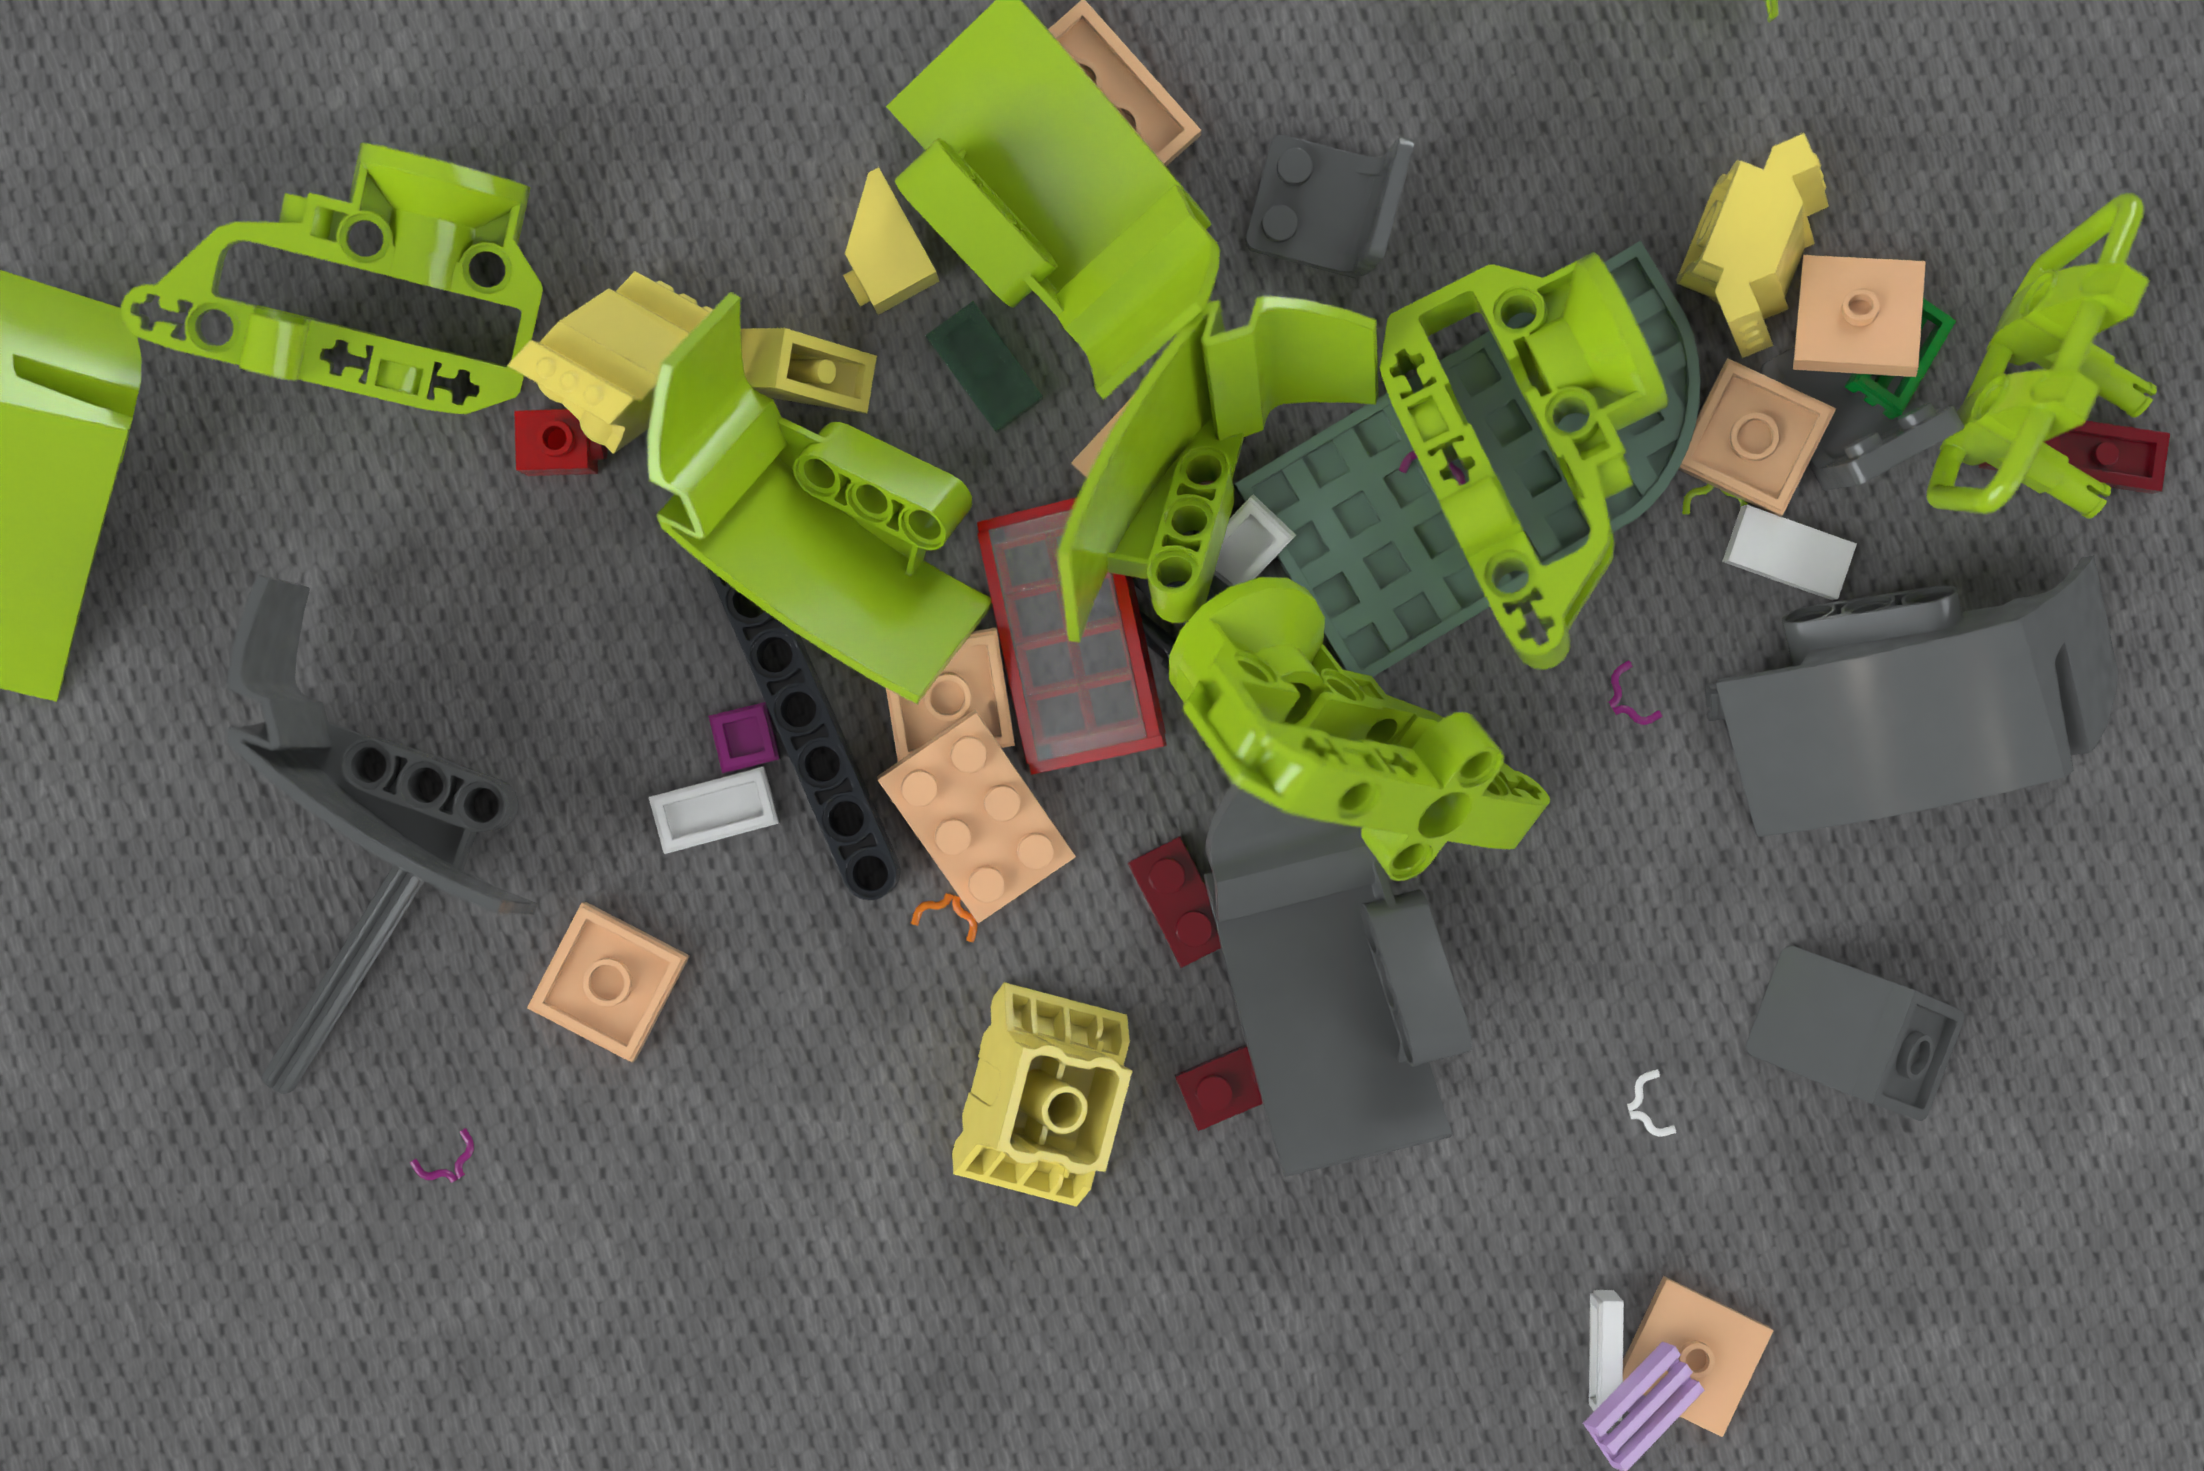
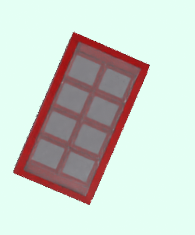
(1068, 696)

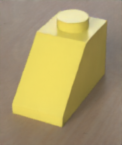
(885, 250)
(807, 369)

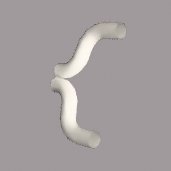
(1641, 1115)

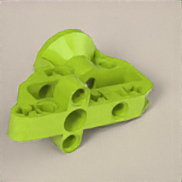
(431, 228)
(1571, 359)
(1332, 738)

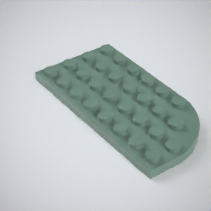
(1377, 538)

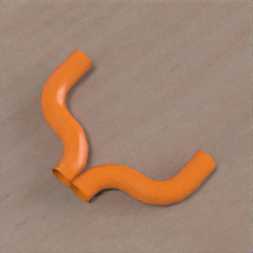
(942, 904)

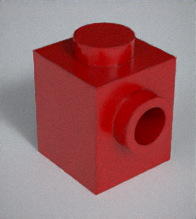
(554, 444)

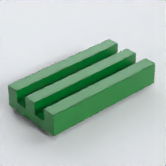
(1877, 392)

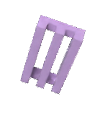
(1648, 1414)

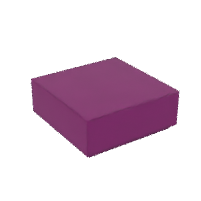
(744, 737)

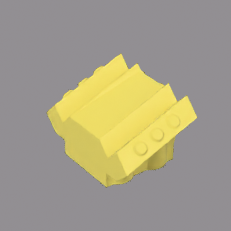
(1756, 238)
(610, 356)
(1044, 1095)

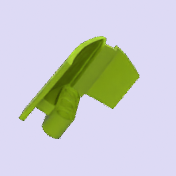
(1054, 192)
(1189, 430)
(63, 432)
(809, 522)

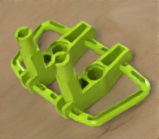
(2054, 326)

